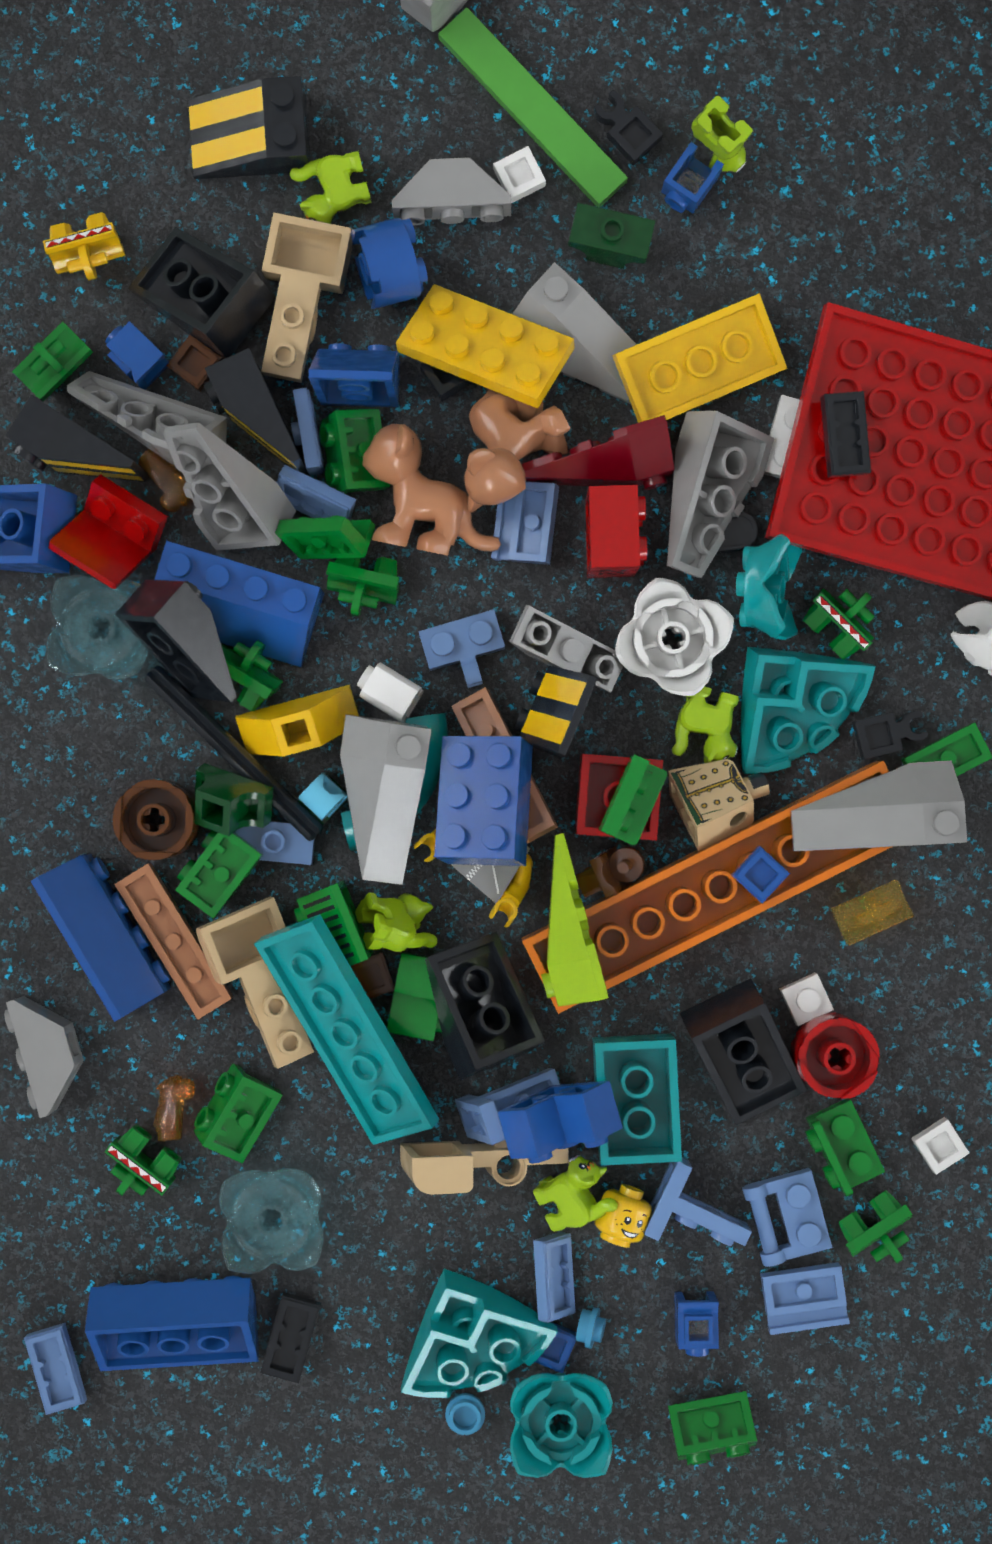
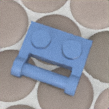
(800, 1215)

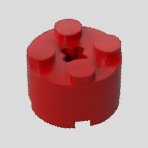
(856, 1048)

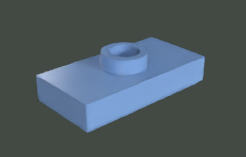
(306, 431)
(314, 496)
(279, 843)
(554, 1276)
(55, 1368)

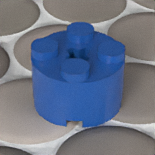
(388, 262)

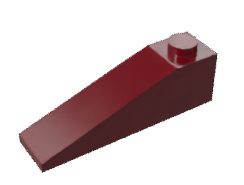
(631, 456)

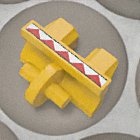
(84, 248)

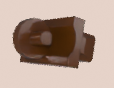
(611, 871)

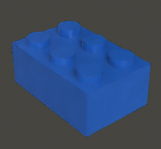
(483, 800)

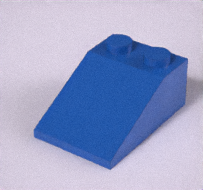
(356, 376)
(27, 524)

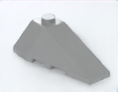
(567, 308)
(140, 411)
(712, 475)
(231, 496)
(383, 785)
(899, 808)

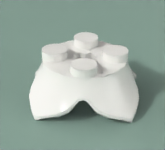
(703, 628)

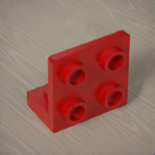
(110, 534)

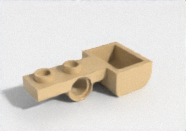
(304, 260)
(232, 955)
(449, 1165)

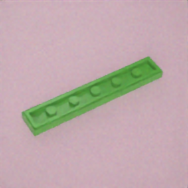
(532, 107)

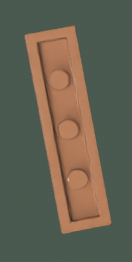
(481, 717)
(172, 939)

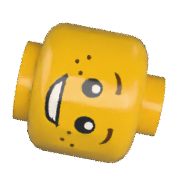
(630, 1218)

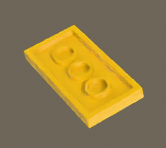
(485, 345)
(700, 360)

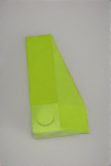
(571, 954)

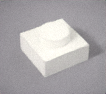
(519, 174)
(806, 999)
(940, 1145)

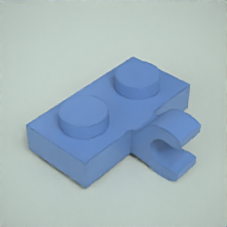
(462, 643)

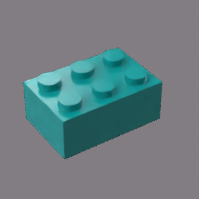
(646, 1096)

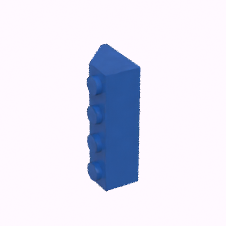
(248, 601)
(102, 934)
(173, 1323)

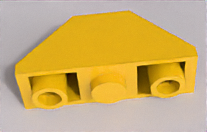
(297, 723)

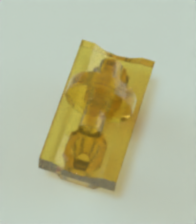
(872, 912)

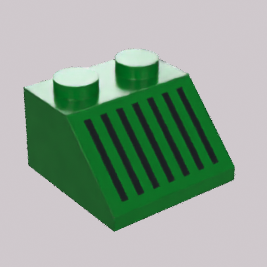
(338, 913)

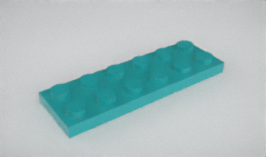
(346, 1030)

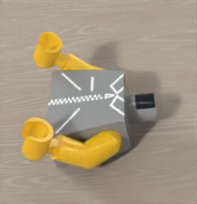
(494, 881)

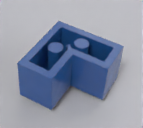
(560, 1119)

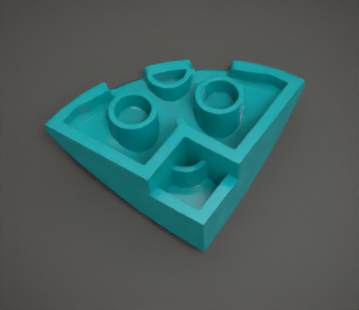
(795, 704)
(472, 1339)

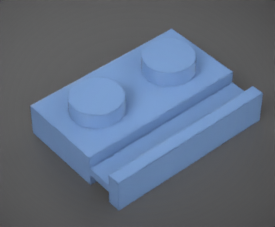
(527, 525)
(804, 1298)

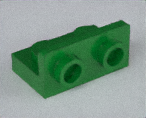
(345, 439)
(326, 537)
(633, 800)
(217, 872)
(236, 1114)
(844, 1145)
(713, 1427)

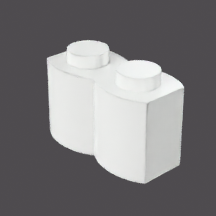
(389, 691)

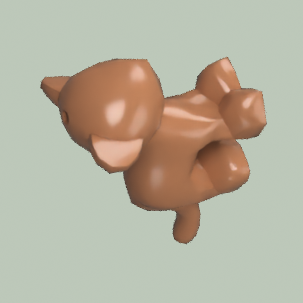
(510, 433)
(395, 459)

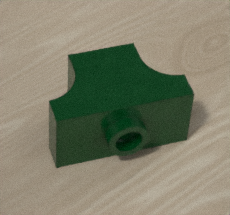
(610, 236)
(230, 801)

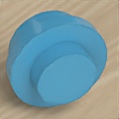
(590, 1327)
(465, 1414)

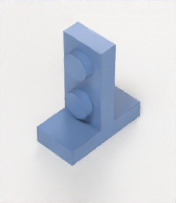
(481, 1115)
(691, 1211)

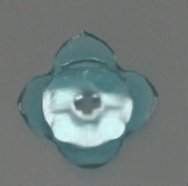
(73, 647)
(251, 1242)

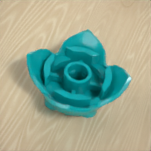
(764, 586)
(581, 1445)

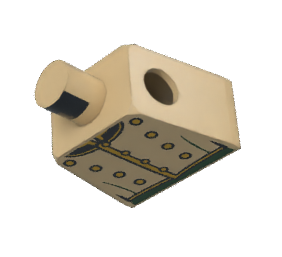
(715, 799)

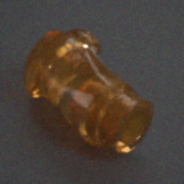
(167, 479)
(171, 1106)

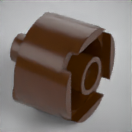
(144, 838)

